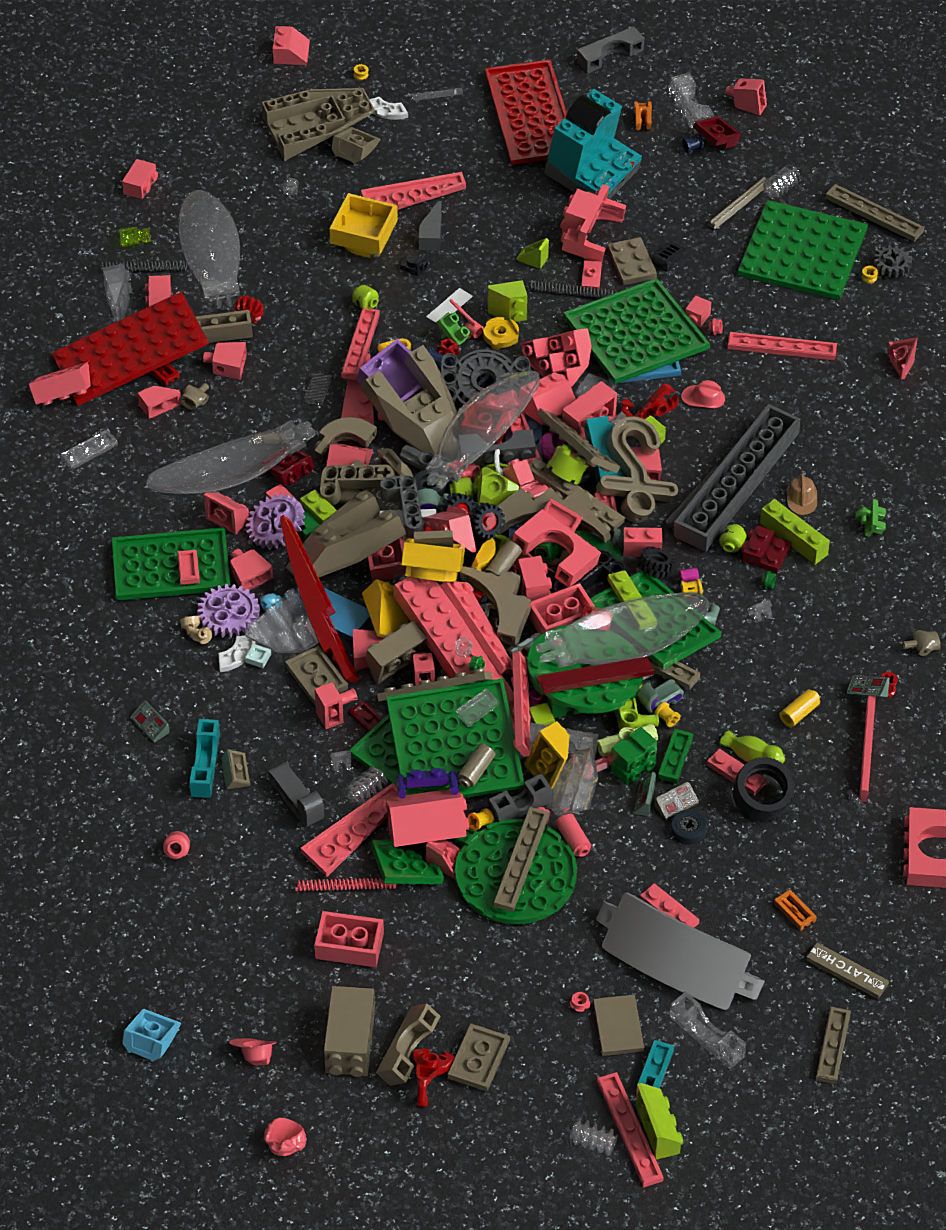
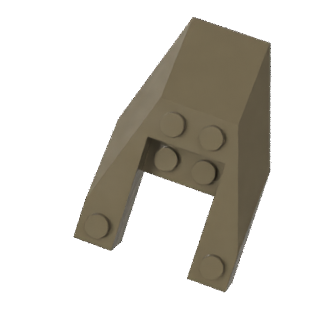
(424, 416)
(351, 535)

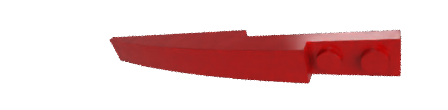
(316, 601)

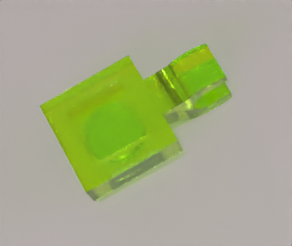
(131, 236)

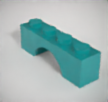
(205, 761)

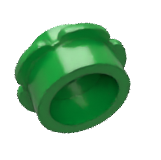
(768, 580)
(476, 663)

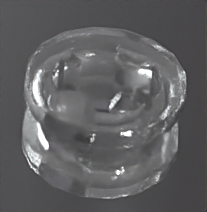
(291, 190)
(459, 643)

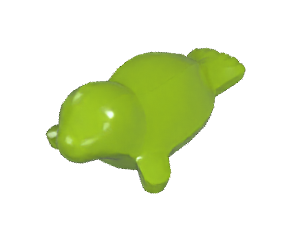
(751, 747)

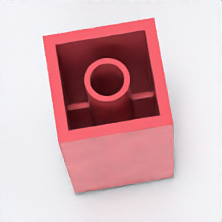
(426, 817)

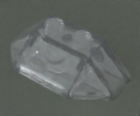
(575, 784)

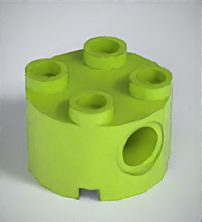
(567, 464)

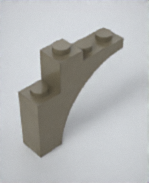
(502, 593)

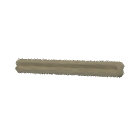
(737, 204)

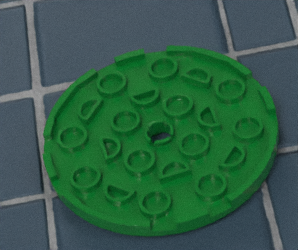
(587, 699)
(485, 860)

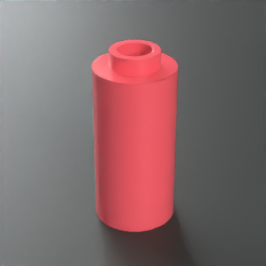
(573, 835)

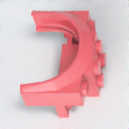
(580, 218)

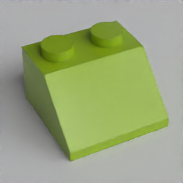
(508, 301)

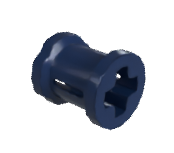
(693, 143)

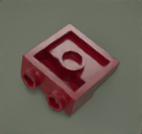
(717, 132)
(292, 468)
(765, 549)

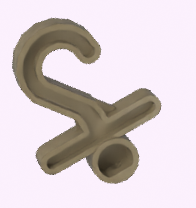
(636, 487)

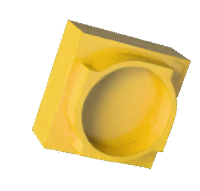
(363, 225)
(432, 561)

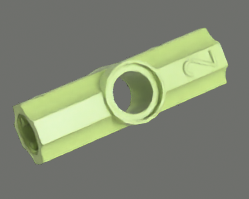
(605, 745)

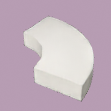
(388, 110)
(236, 654)

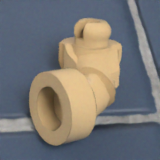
(200, 635)

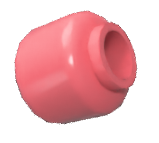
(182, 842)

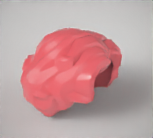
(284, 1137)

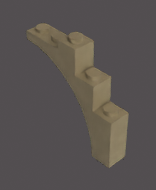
(522, 507)

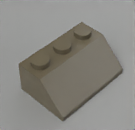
(395, 651)

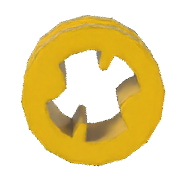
(360, 72)
(869, 270)

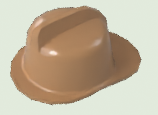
(802, 495)

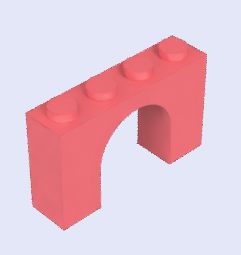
(546, 528)
(920, 868)

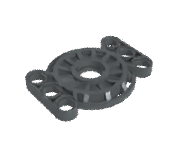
(474, 365)

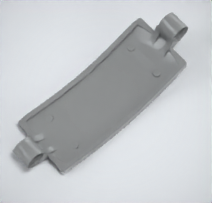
(676, 952)

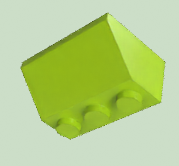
(657, 1121)

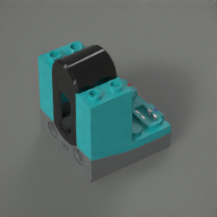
(585, 150)

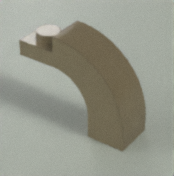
(344, 429)

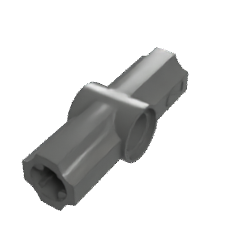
(416, 458)

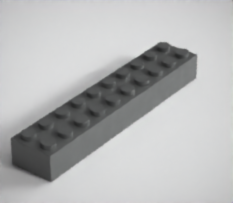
(736, 477)

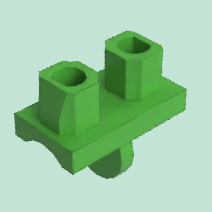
(451, 329)
(870, 517)

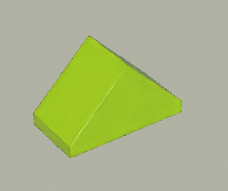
(535, 253)

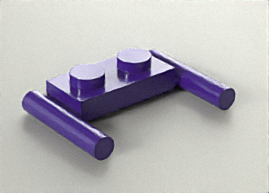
(420, 778)

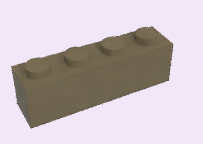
(226, 326)

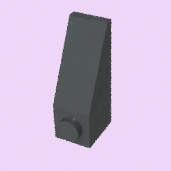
(430, 230)

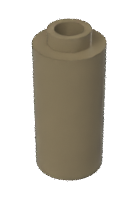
(504, 558)
(475, 765)

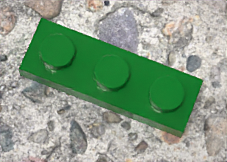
(675, 756)

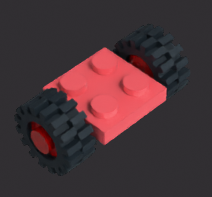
(485, 519)

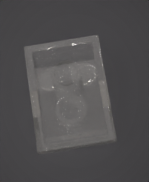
(117, 289)

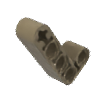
(358, 481)

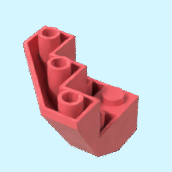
(562, 353)

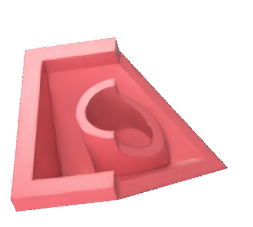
(902, 355)
(443, 854)

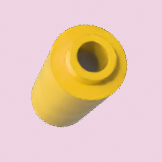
(800, 708)

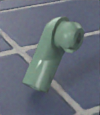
(712, 615)

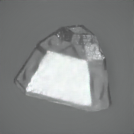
(284, 626)

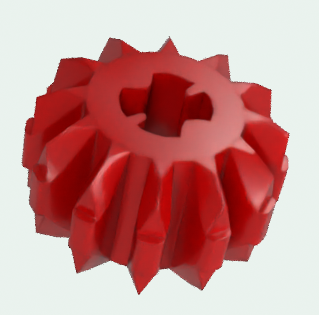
(251, 304)

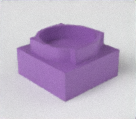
(392, 366)

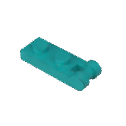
(657, 1063)

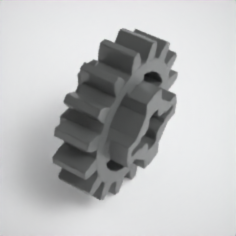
(892, 261)

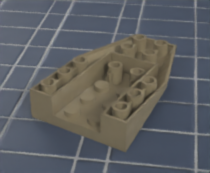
(313, 116)

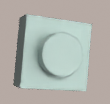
(258, 655)

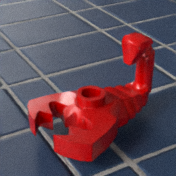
(656, 404)
(427, 1067)

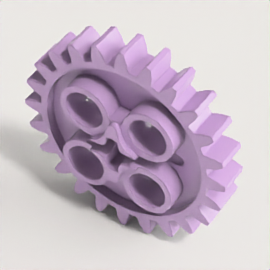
(265, 524)
(228, 610)

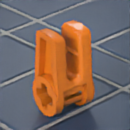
(643, 110)

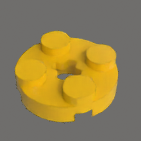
(508, 328)

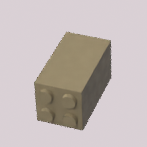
(349, 1031)

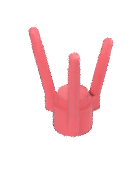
(474, 328)

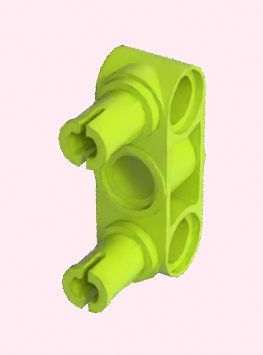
(628, 716)

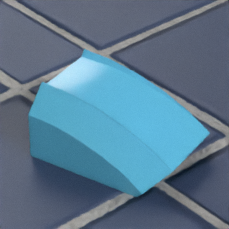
(150, 1034)

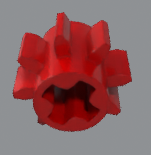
(448, 346)

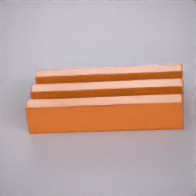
(794, 915)

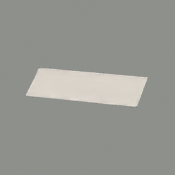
(459, 297)

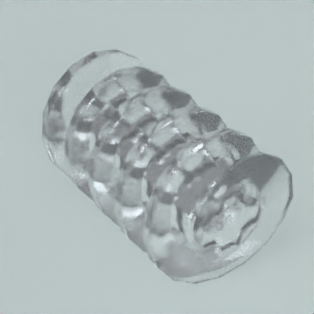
(781, 181)
(364, 786)
(593, 1137)

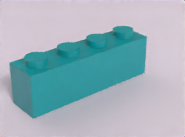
(596, 433)

